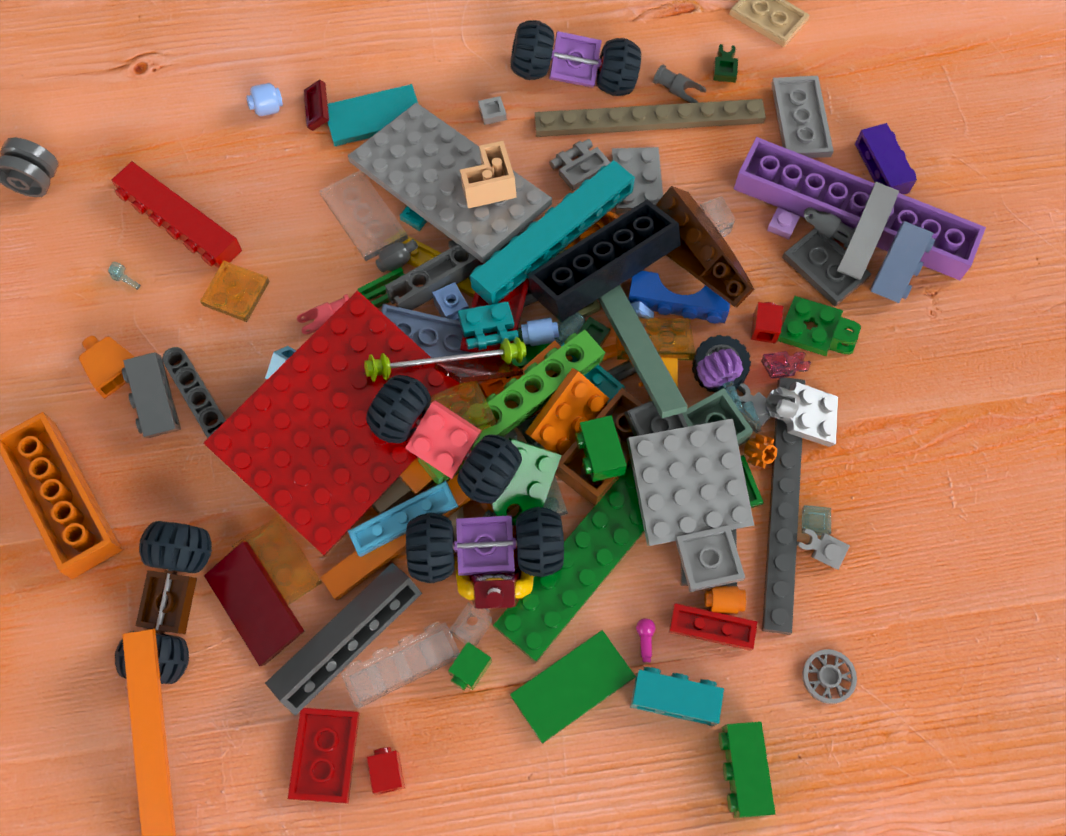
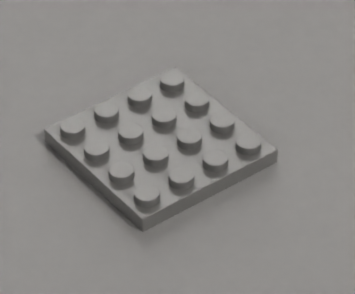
(689, 481)

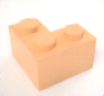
(491, 180)

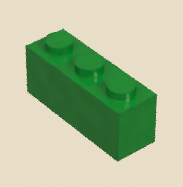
(747, 770)

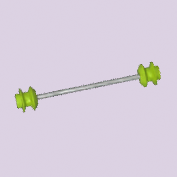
(383, 367)

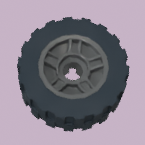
(715, 344)

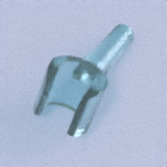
(117, 273)

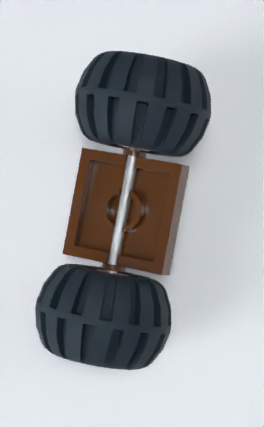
(166, 595)

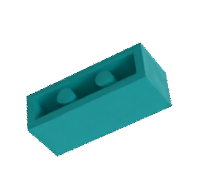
(677, 696)

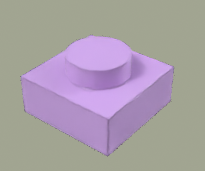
(783, 223)

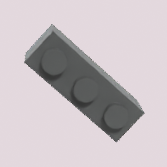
(151, 395)

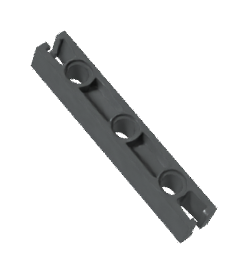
(433, 276)

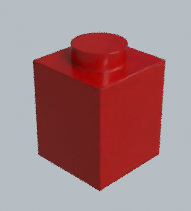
(767, 322)
(385, 771)

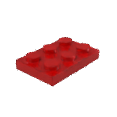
(324, 755)

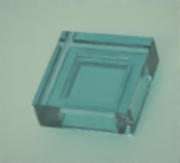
(816, 519)

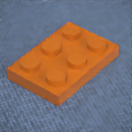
(560, 418)

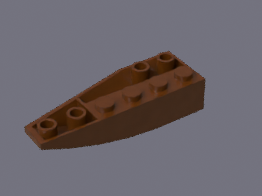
(704, 249)

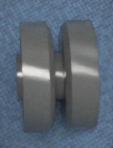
(26, 167)

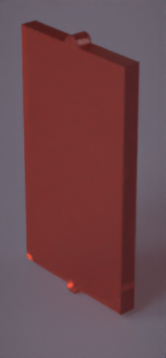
(478, 369)

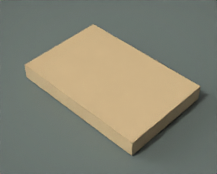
(771, 18)

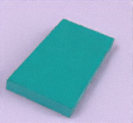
(367, 114)

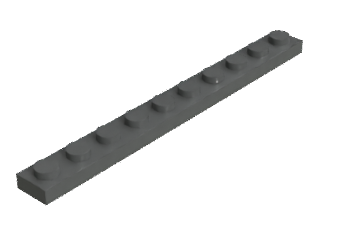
(782, 527)

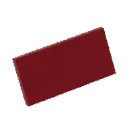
(253, 603)

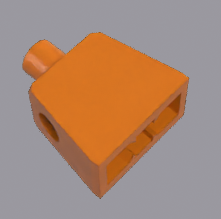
(104, 364)

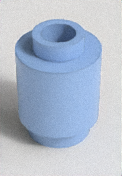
(539, 331)

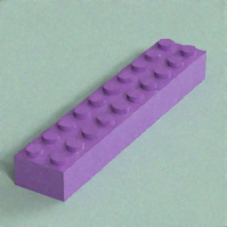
(801, 182)

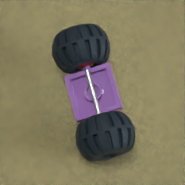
(575, 58)
(484, 545)

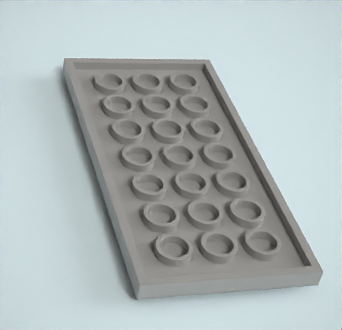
(421, 165)

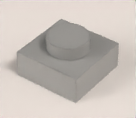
(492, 110)

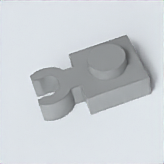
(758, 401)
(826, 549)

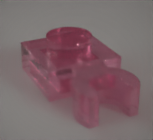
(782, 365)

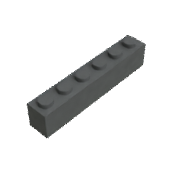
(343, 639)

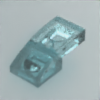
(747, 409)

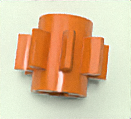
(760, 450)

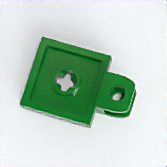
(829, 331)

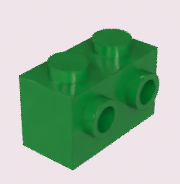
(601, 448)

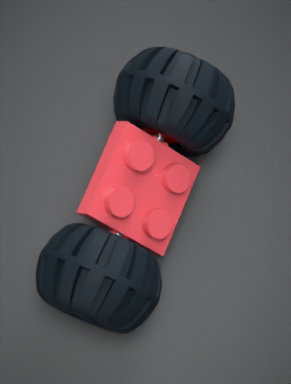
(443, 438)

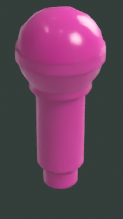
(646, 629)

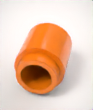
(725, 599)

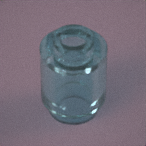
(569, 326)

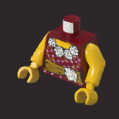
(494, 590)

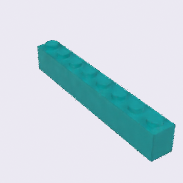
(552, 232)

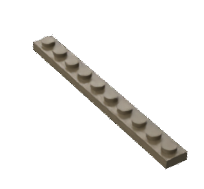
(649, 117)

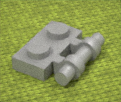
(583, 167)

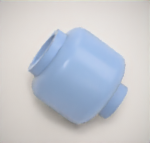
(264, 99)

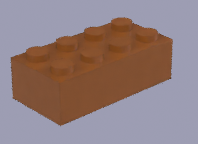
(571, 465)

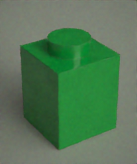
(469, 667)

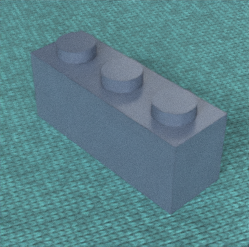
(902, 262)

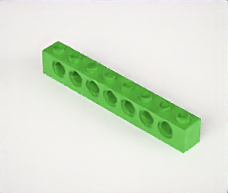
(580, 346)

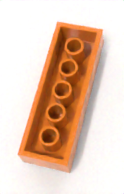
(57, 496)

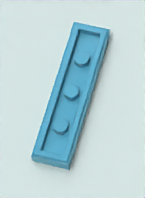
(394, 522)

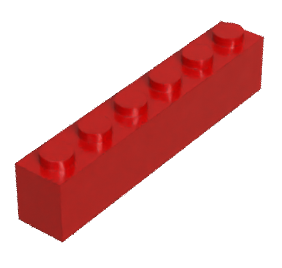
(176, 215)

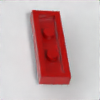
(713, 627)

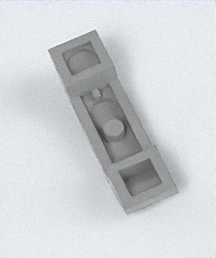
(868, 231)

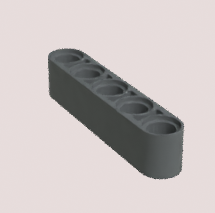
(193, 392)

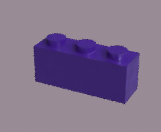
(885, 158)

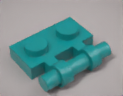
(486, 320)

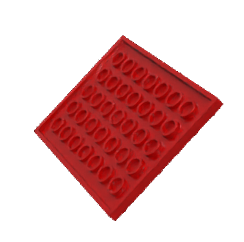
(306, 427)

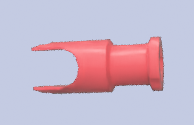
(320, 314)

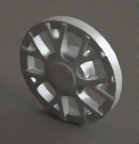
(829, 676)

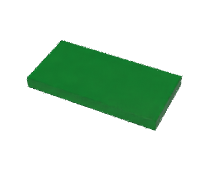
(572, 686)

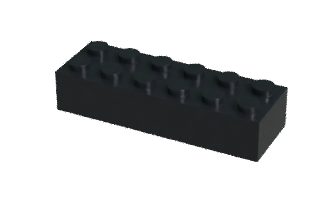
(604, 260)

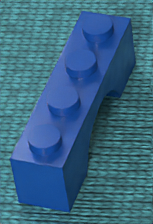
(701, 305)

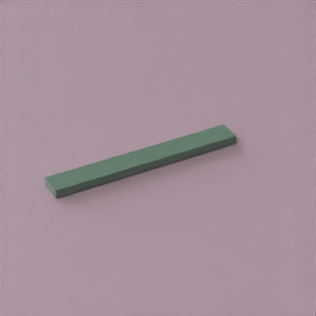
(642, 353)

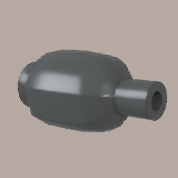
(395, 256)

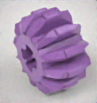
(719, 368)

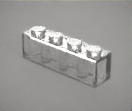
(400, 665)

